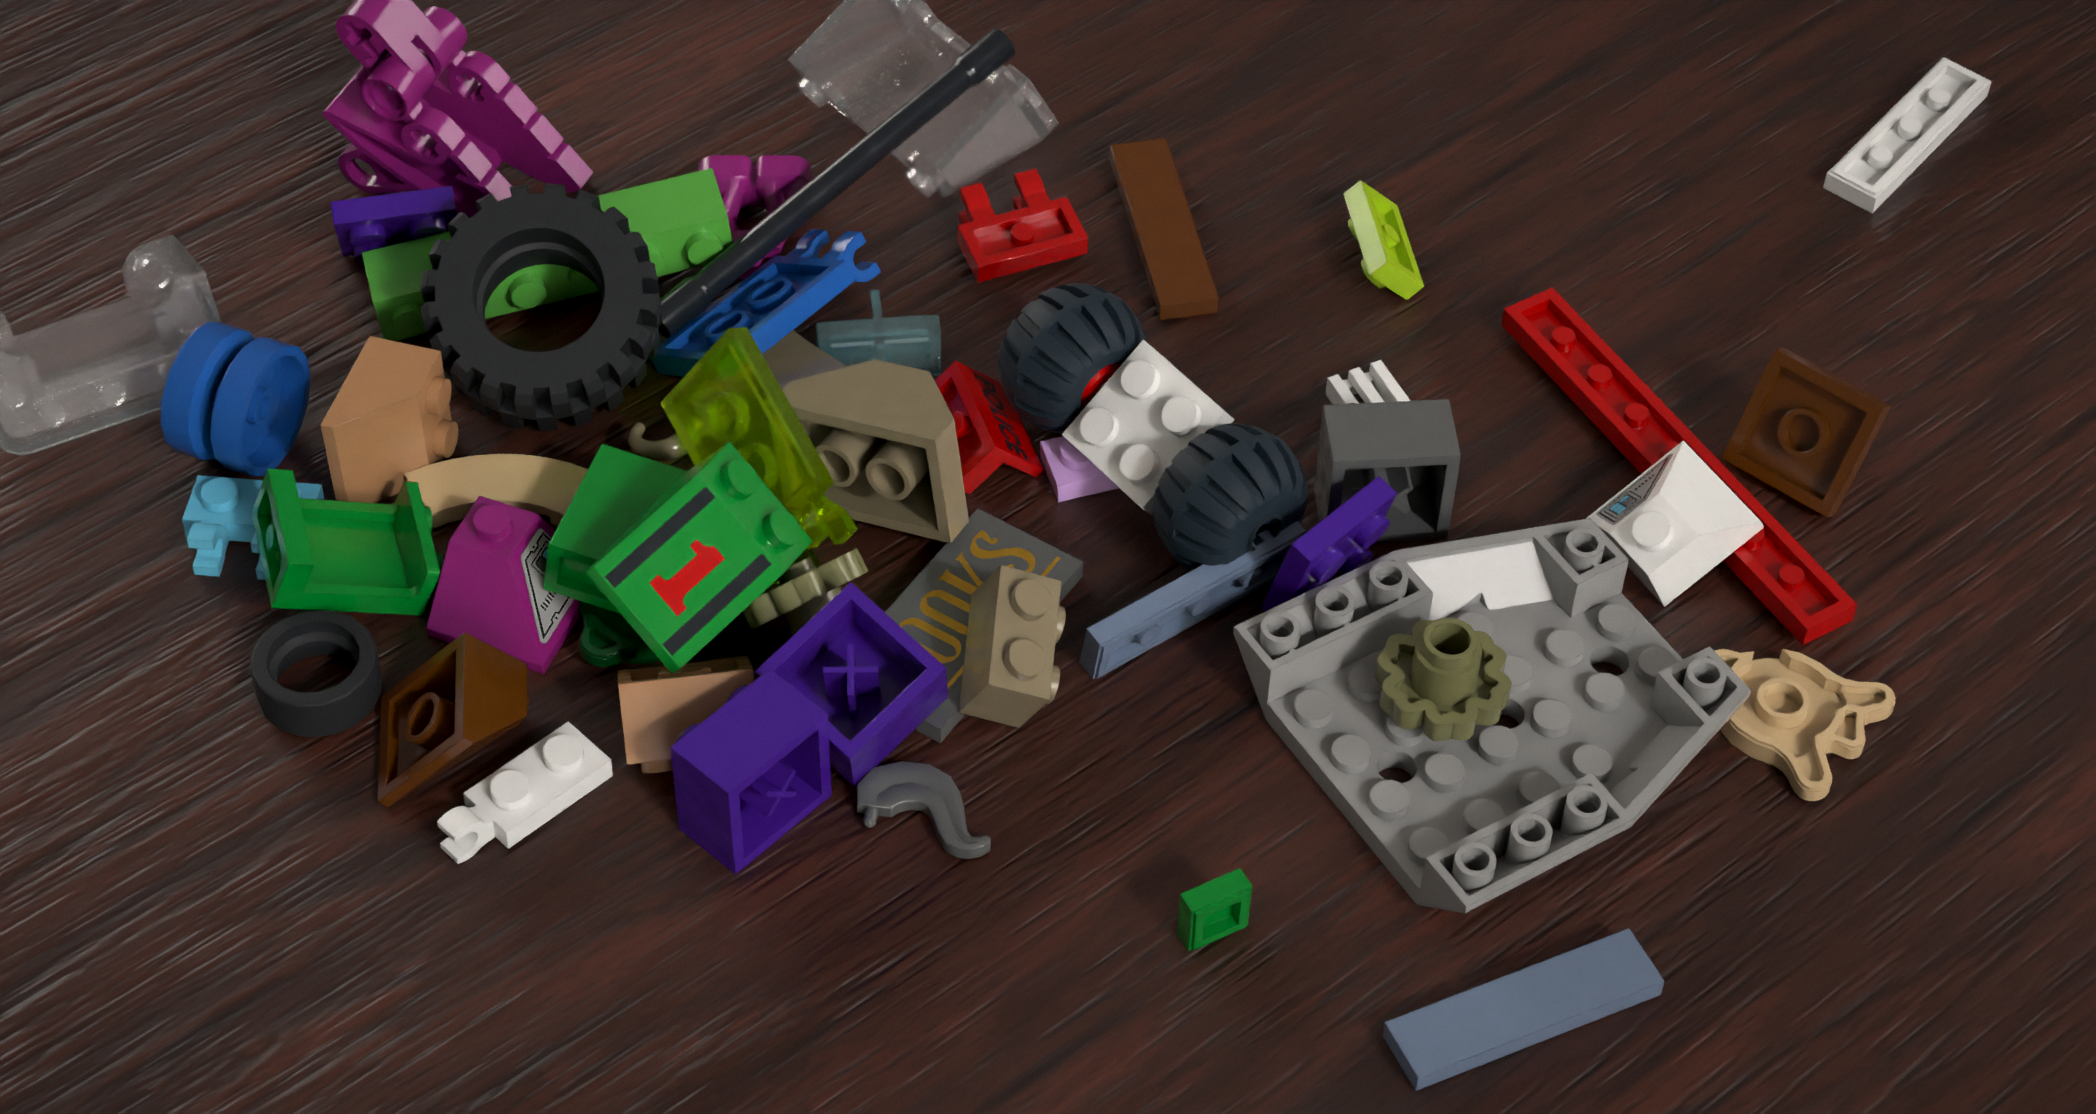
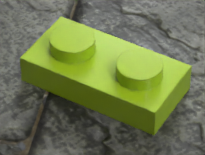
(1382, 240)

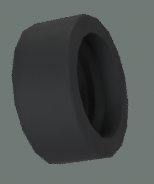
(308, 635)

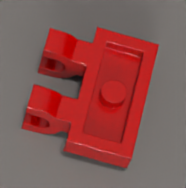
(1019, 239)

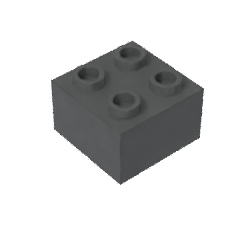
(1406, 445)

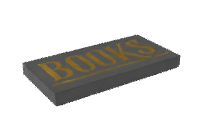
(939, 598)

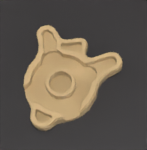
(1801, 715)

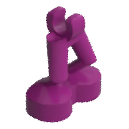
(762, 184)

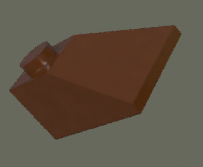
(447, 714)

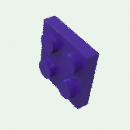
(391, 219)
(1334, 544)

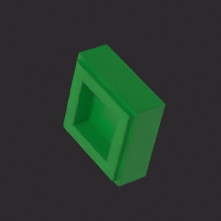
(1214, 909)

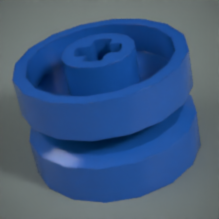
(235, 398)

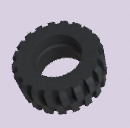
(527, 233)

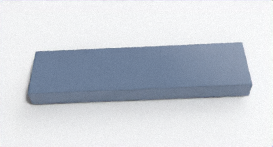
(1182, 604)
(1522, 1009)

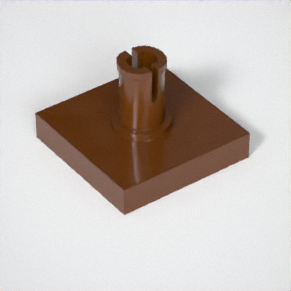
(1805, 432)

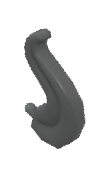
(923, 788)

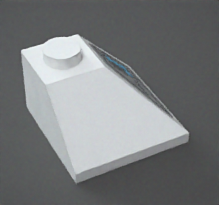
(1676, 523)

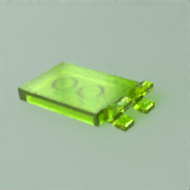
(739, 401)

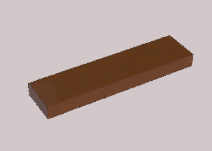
(1163, 229)

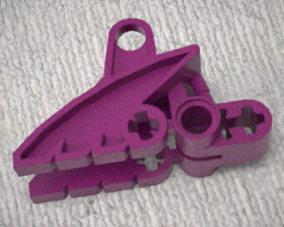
(436, 124)

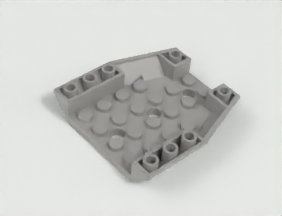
(1506, 799)

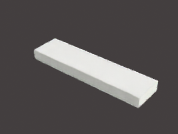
(1906, 135)

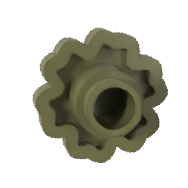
(804, 591)
(1443, 679)

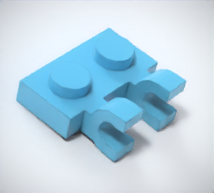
(221, 513)

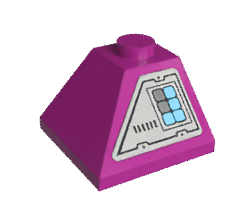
(496, 586)

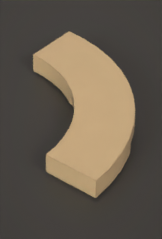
(514, 479)

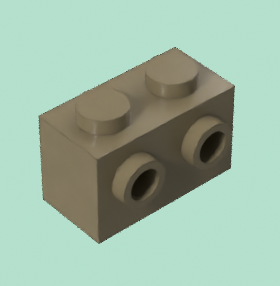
(1011, 647)

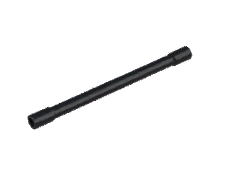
(967, 71)

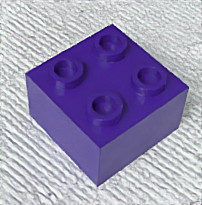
(864, 676)
(751, 770)

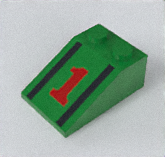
(699, 556)

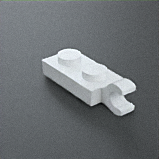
(525, 793)

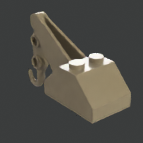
(877, 433)

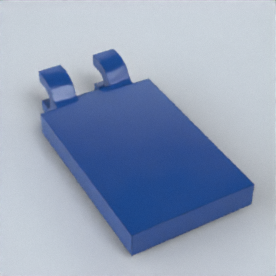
(771, 299)

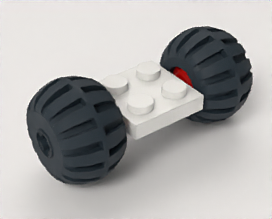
(1086, 372)

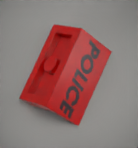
(985, 425)

